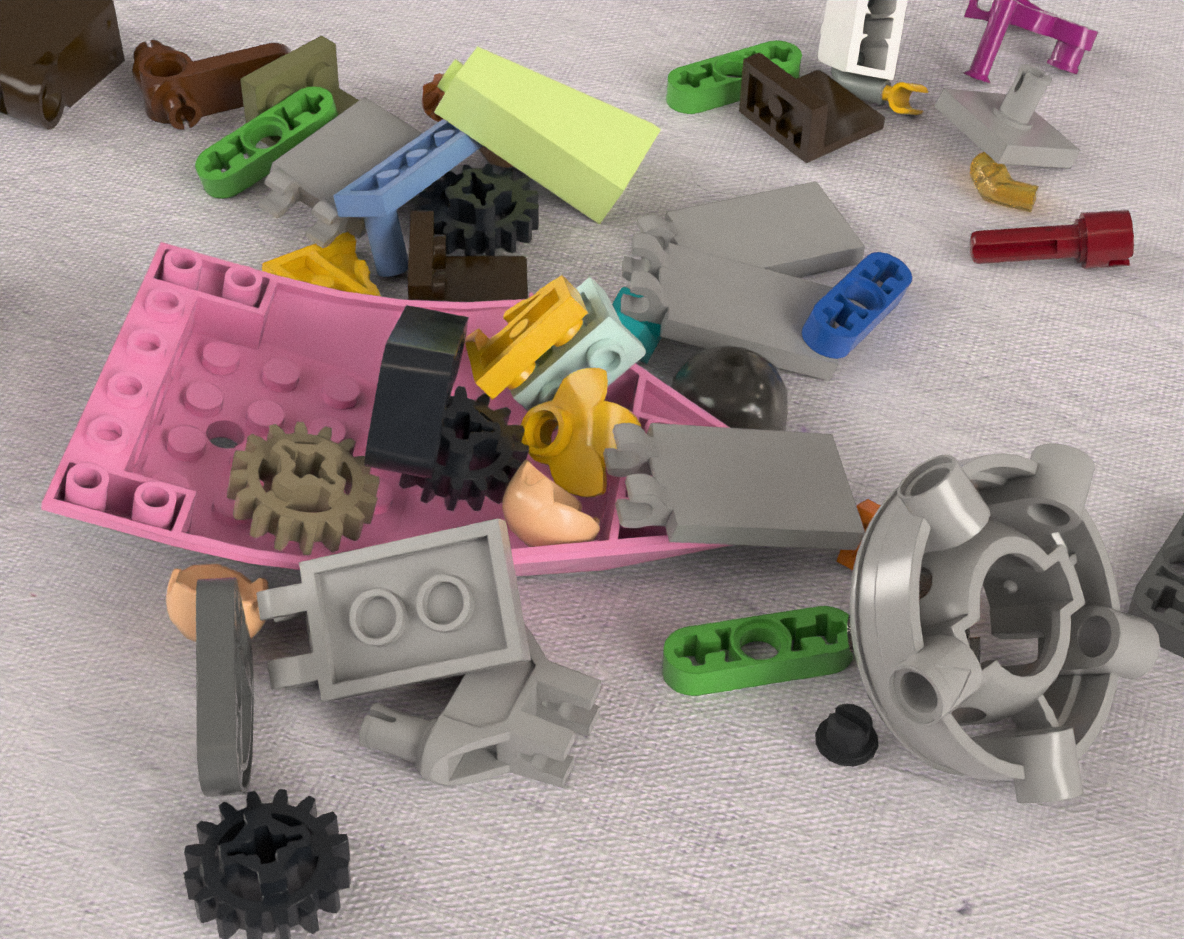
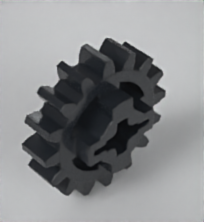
(482, 210)
(474, 454)
(267, 867)

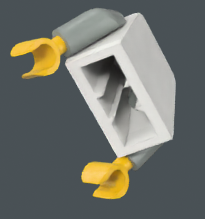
(862, 48)

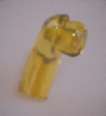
(997, 186)

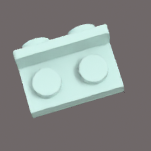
(598, 344)

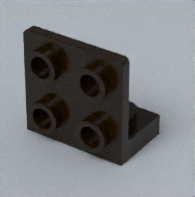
(804, 113)
(458, 278)

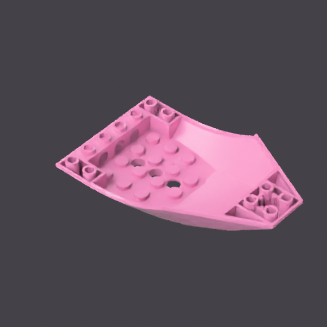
(244, 349)

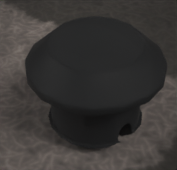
(847, 736)

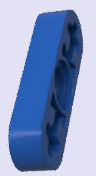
(853, 320)

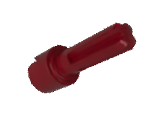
(1093, 240)

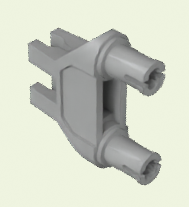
(495, 724)

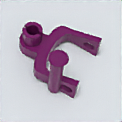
(1070, 36)

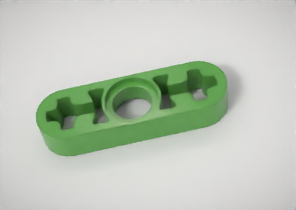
(706, 85)
(229, 151)
(743, 671)

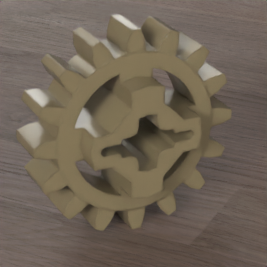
(302, 488)

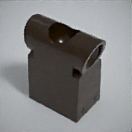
(54, 55)

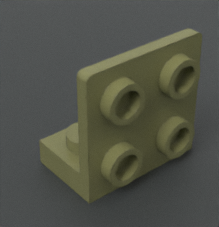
(304, 67)

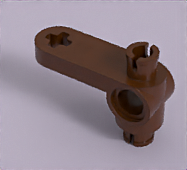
(186, 89)

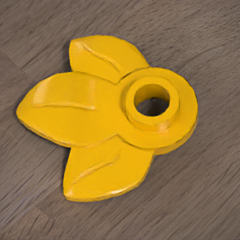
(583, 432)

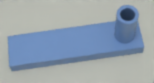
(397, 181)

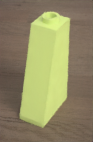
(547, 129)

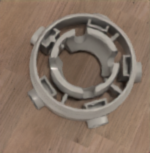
(1046, 577)

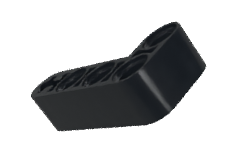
(414, 391)

